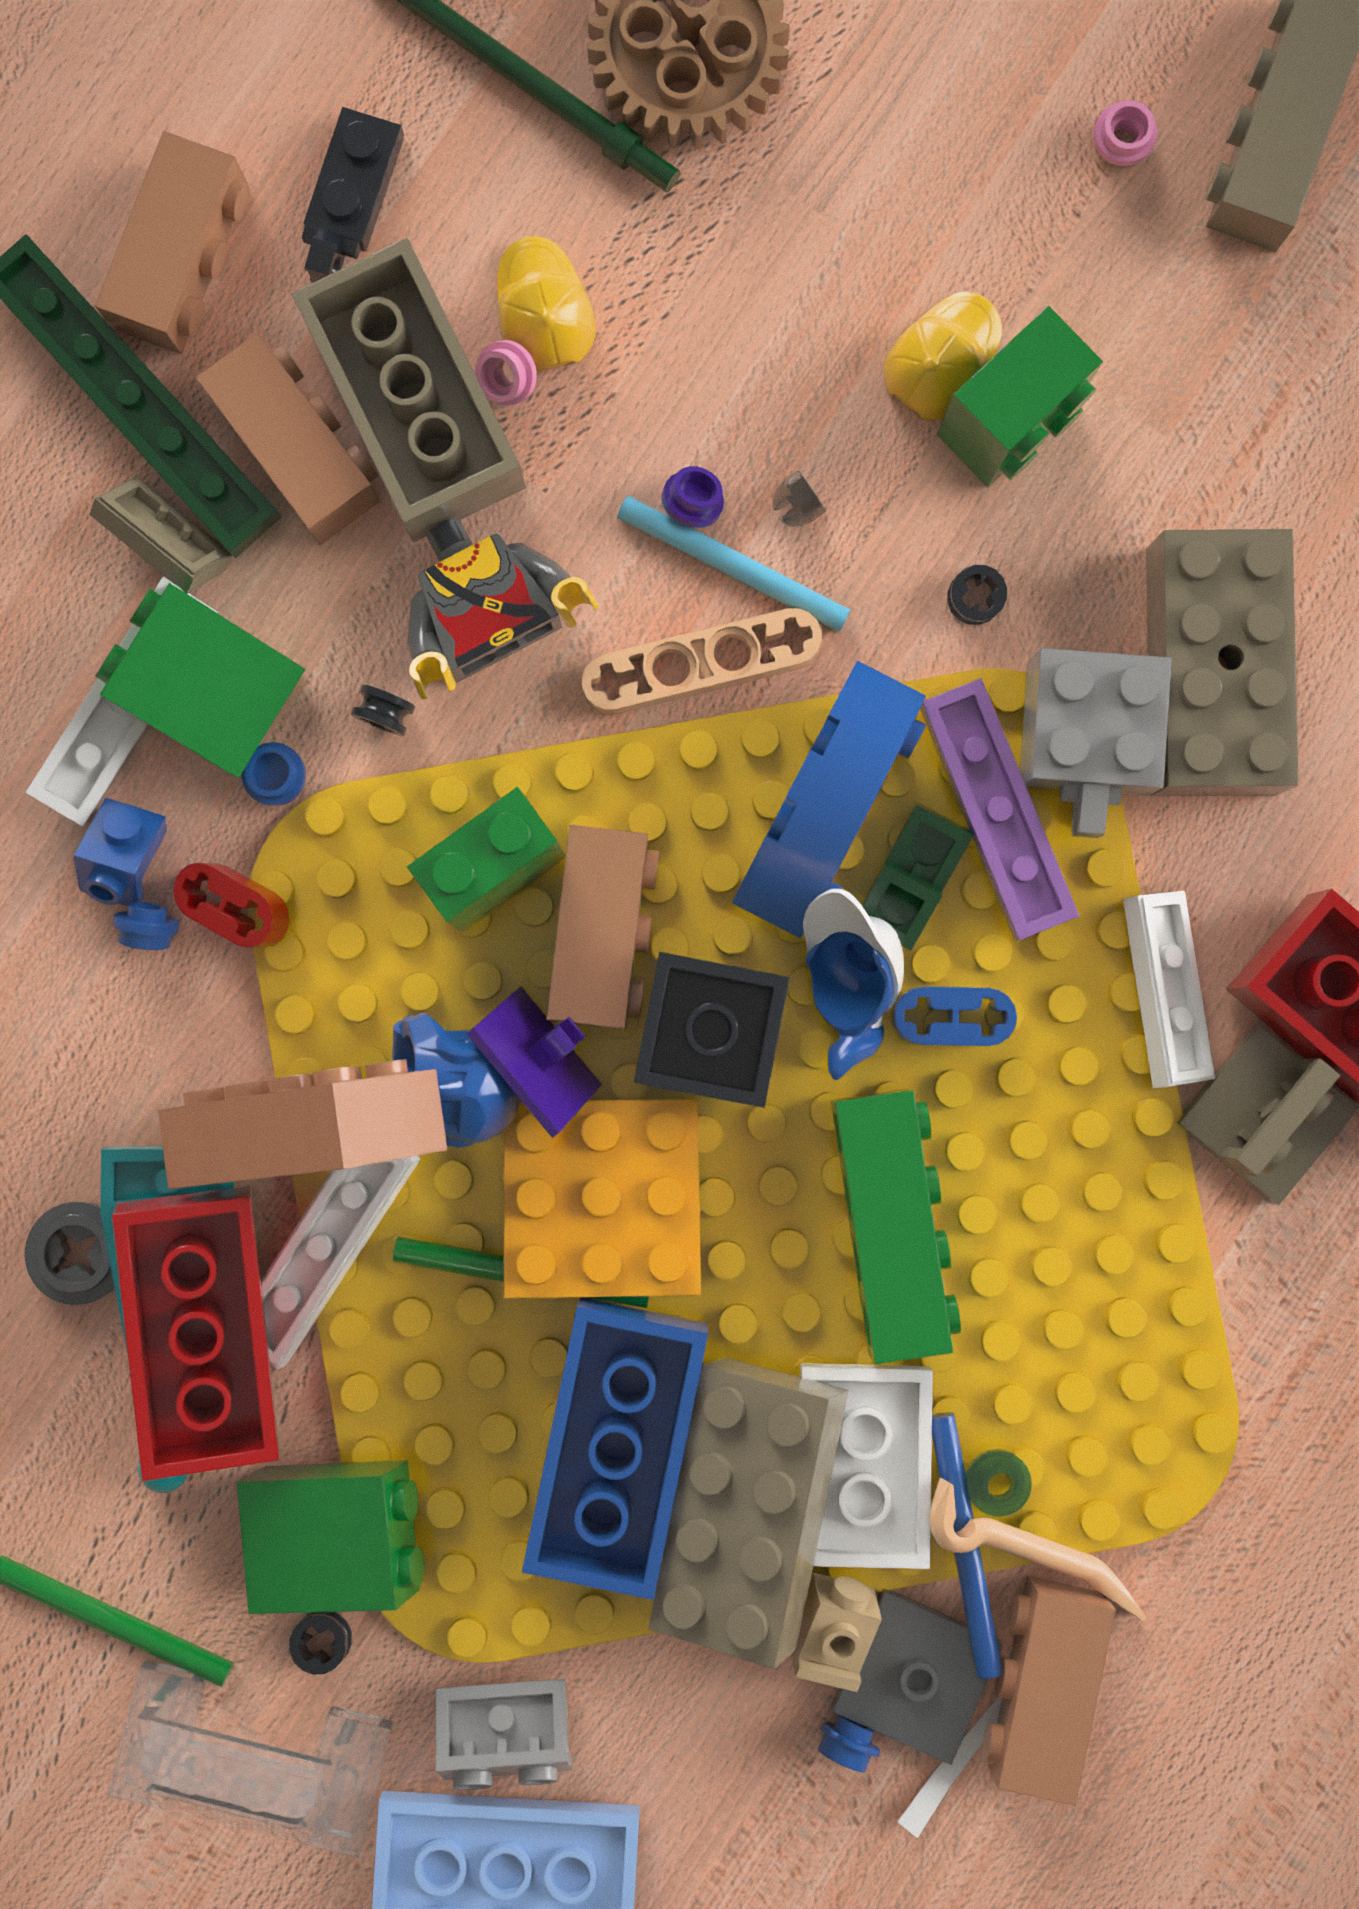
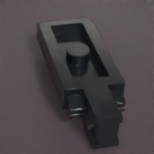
(349, 190)

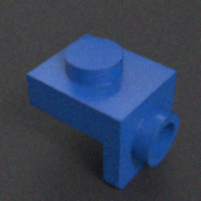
(118, 852)

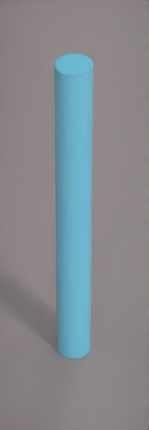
(732, 563)

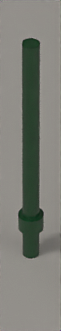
(619, 142)

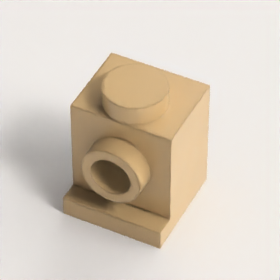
(836, 1631)

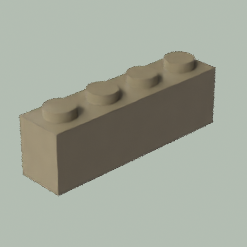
(1287, 120)

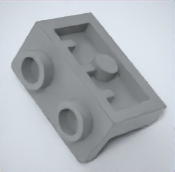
(502, 1733)

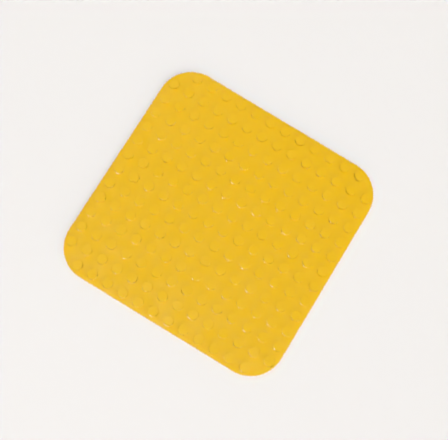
(1055, 1158)

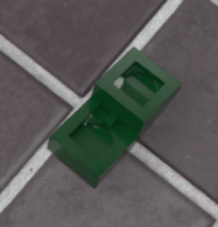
(916, 872)

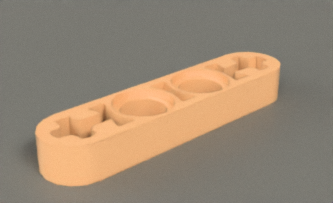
(704, 671)

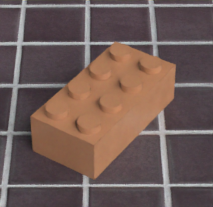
(302, 1124)

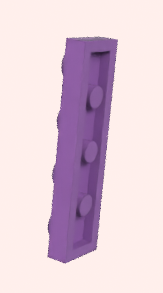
(998, 810)

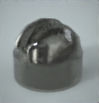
(799, 494)

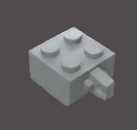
(1095, 729)

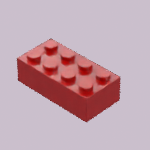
(1309, 984)
(195, 1332)

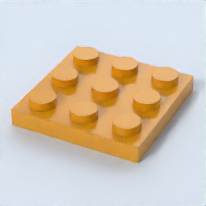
(604, 1202)

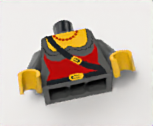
(484, 604)

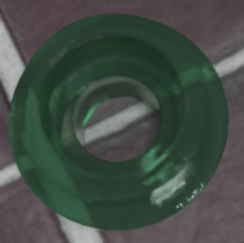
(984, 1468)

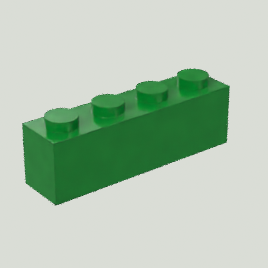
(893, 1225)

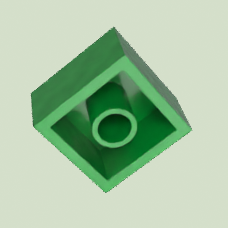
(1019, 397)

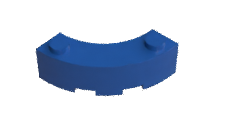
(832, 796)

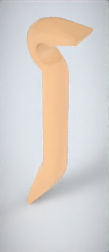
(1024, 1545)

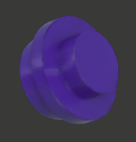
(693, 497)

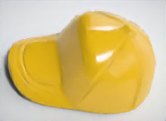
(544, 303)
(942, 353)

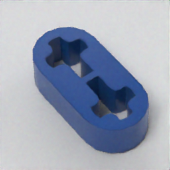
(954, 1000)

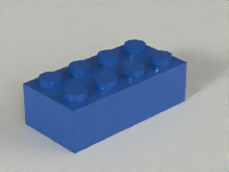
(616, 1448)

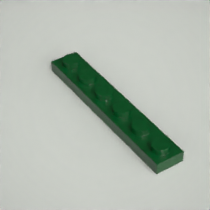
(133, 398)

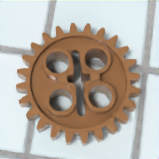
(641, 72)

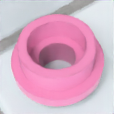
(1127, 116)
(492, 377)

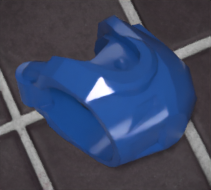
(471, 1091)

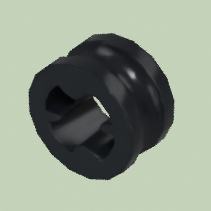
(994, 601)
(383, 710)
(320, 1661)

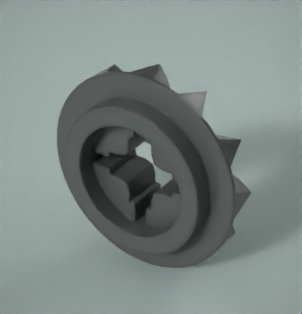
(48, 1247)

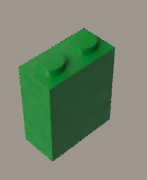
(199, 679)
(487, 860)
(330, 1537)

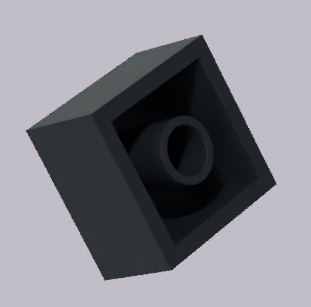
(711, 1029)

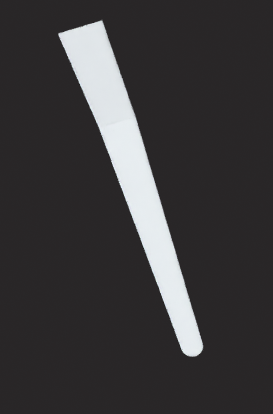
(937, 1785)

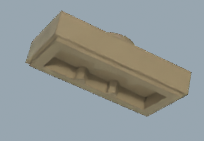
(160, 534)

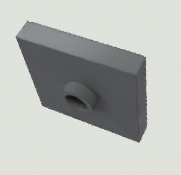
(916, 1679)

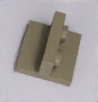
(1268, 1113)

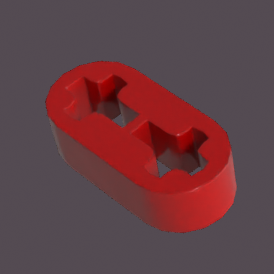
(226, 916)

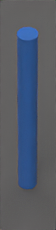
(970, 1563)

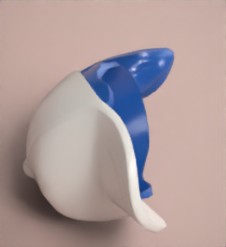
(853, 972)

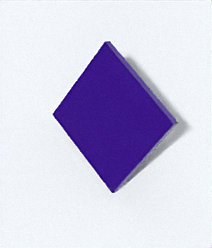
(536, 1059)

